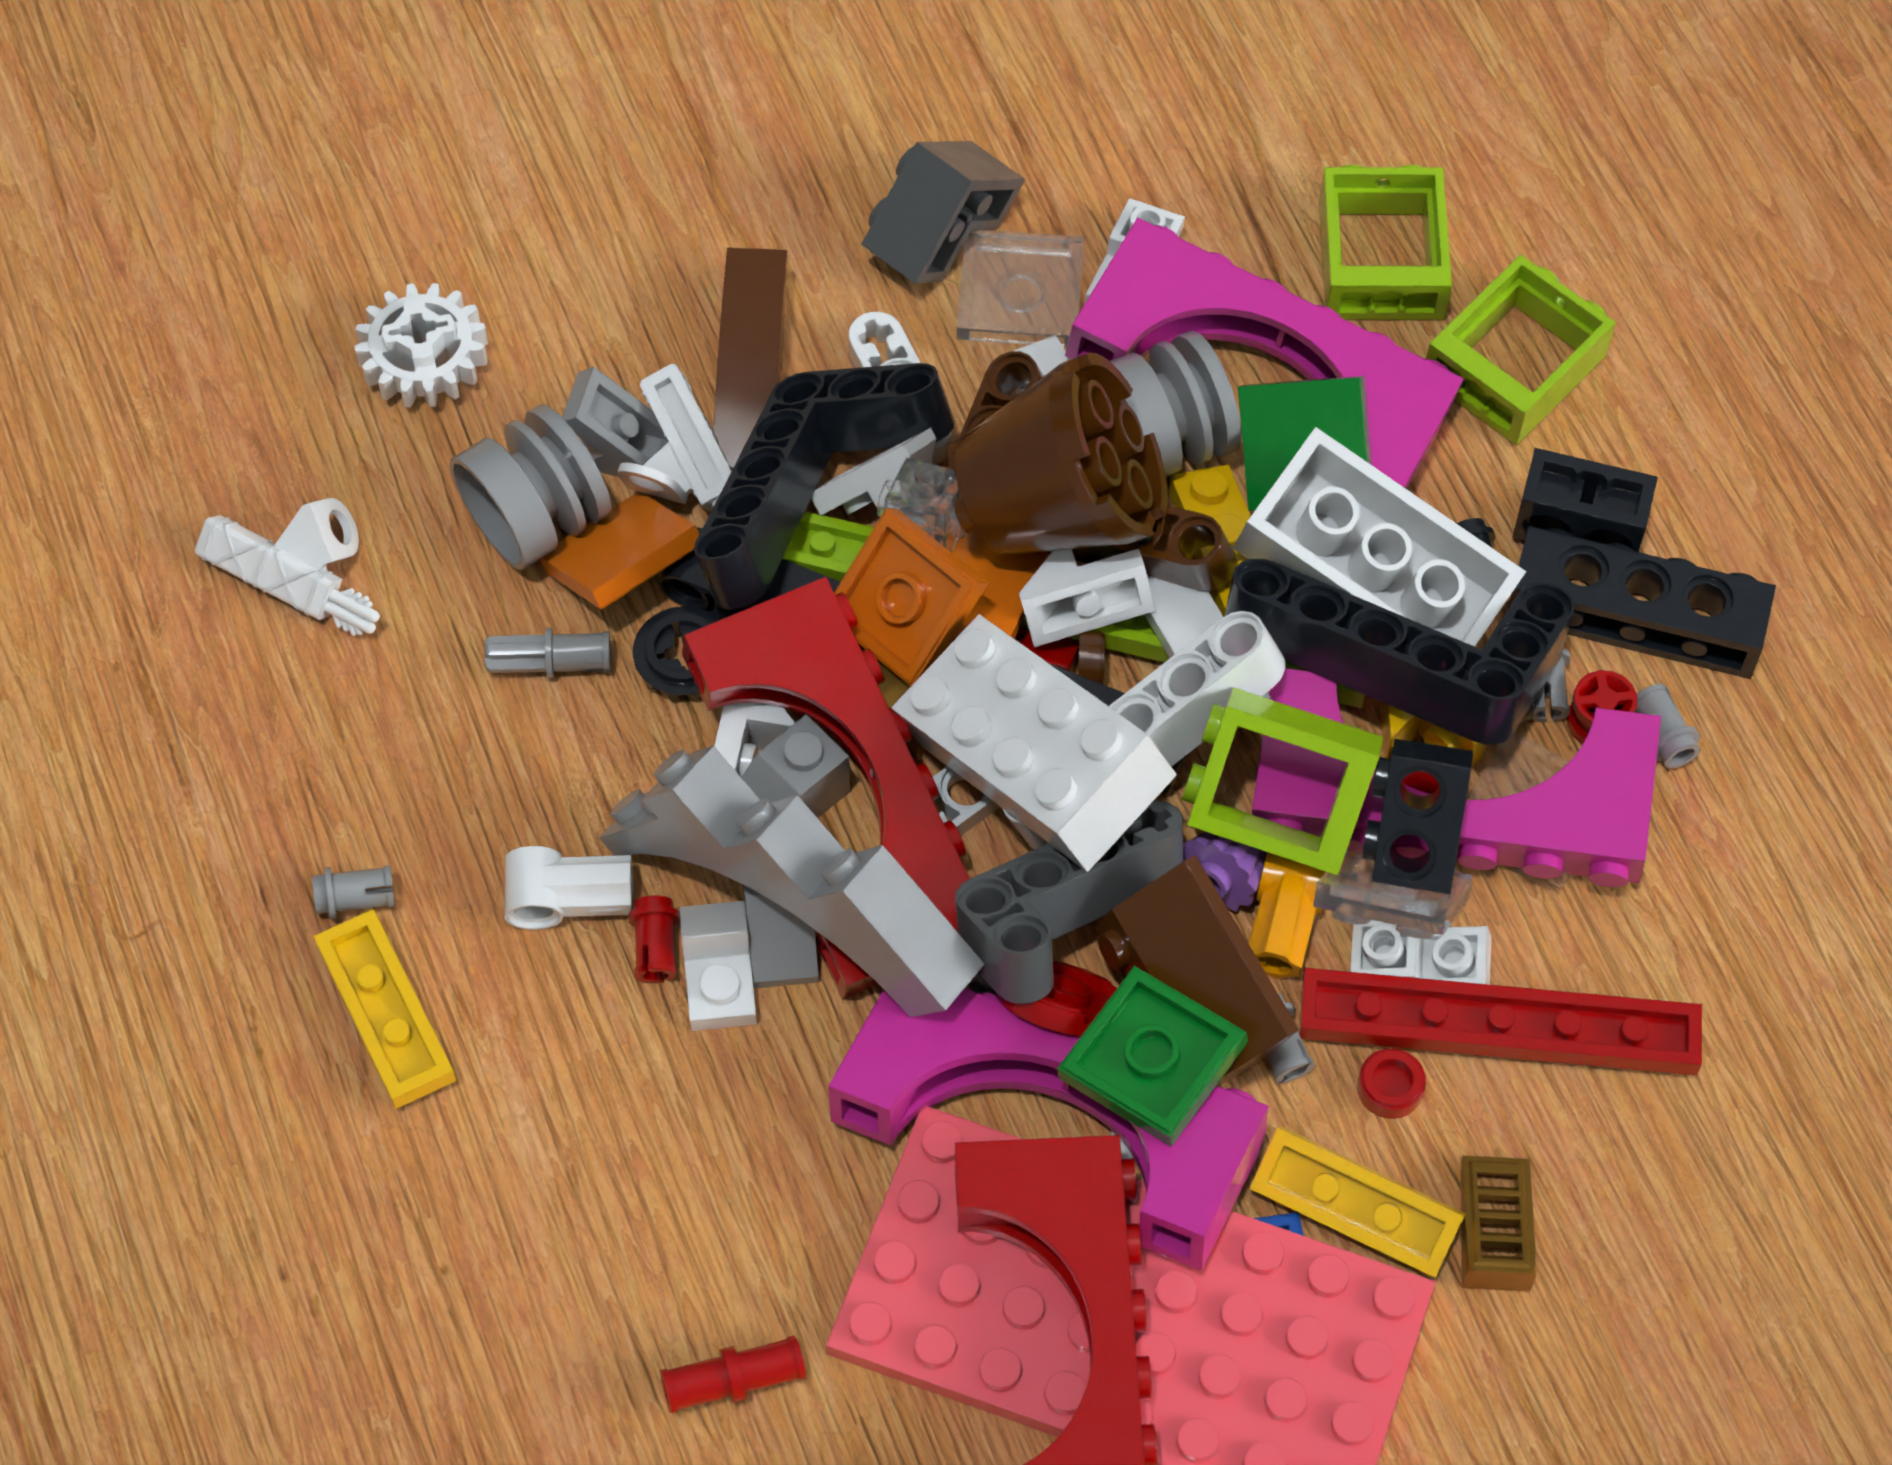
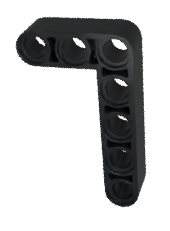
(788, 453)
(1407, 663)

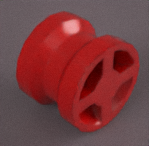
(1598, 690)

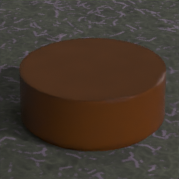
(1091, 655)

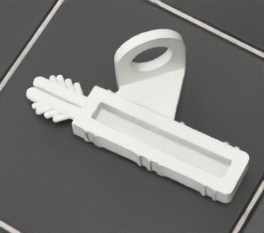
(691, 457)
(296, 564)

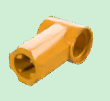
(1284, 915)

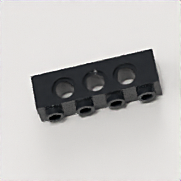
(1667, 623)

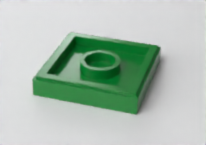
(1283, 415)
(1152, 1055)

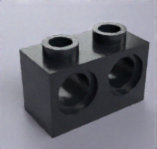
(1585, 499)
(1431, 817)

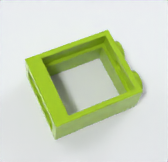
(1386, 290)
(1491, 391)
(1302, 729)

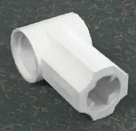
(547, 887)

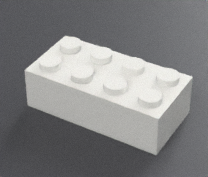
(1378, 542)
(1034, 742)

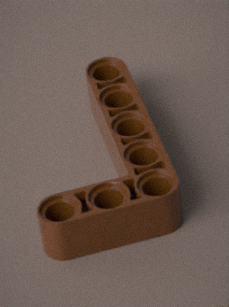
(1176, 535)

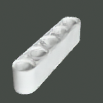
(1179, 694)

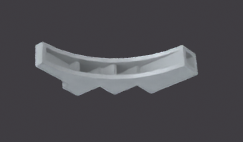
(784, 852)

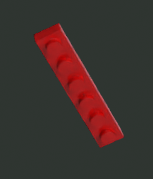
(1501, 1021)

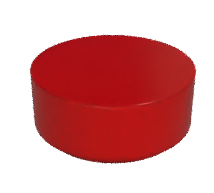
(1391, 1083)

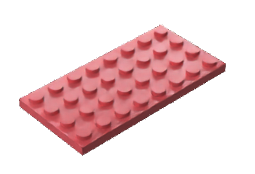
(1252, 1361)

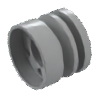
(1183, 400)
(536, 483)

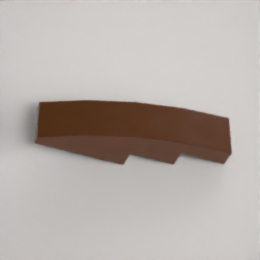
(748, 343)

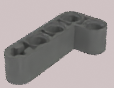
(1039, 896)

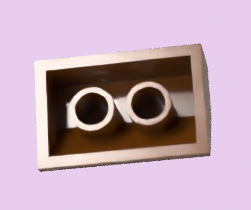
(1192, 944)

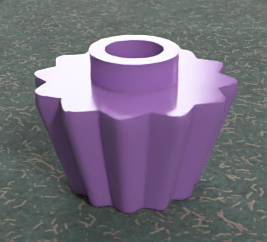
(1229, 865)

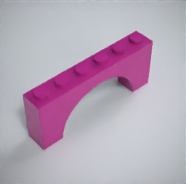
(1169, 287)
(1579, 821)
(981, 1045)

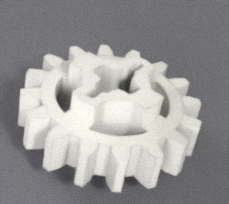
(421, 345)

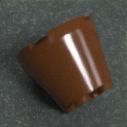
(1061, 466)

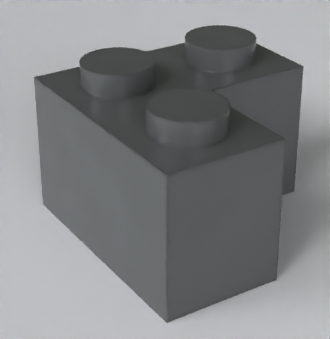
(935, 204)

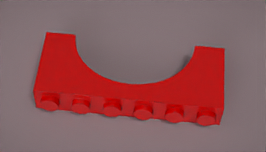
(806, 659)
(1069, 1211)

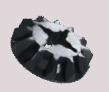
(657, 644)

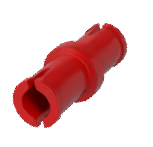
(732, 1374)

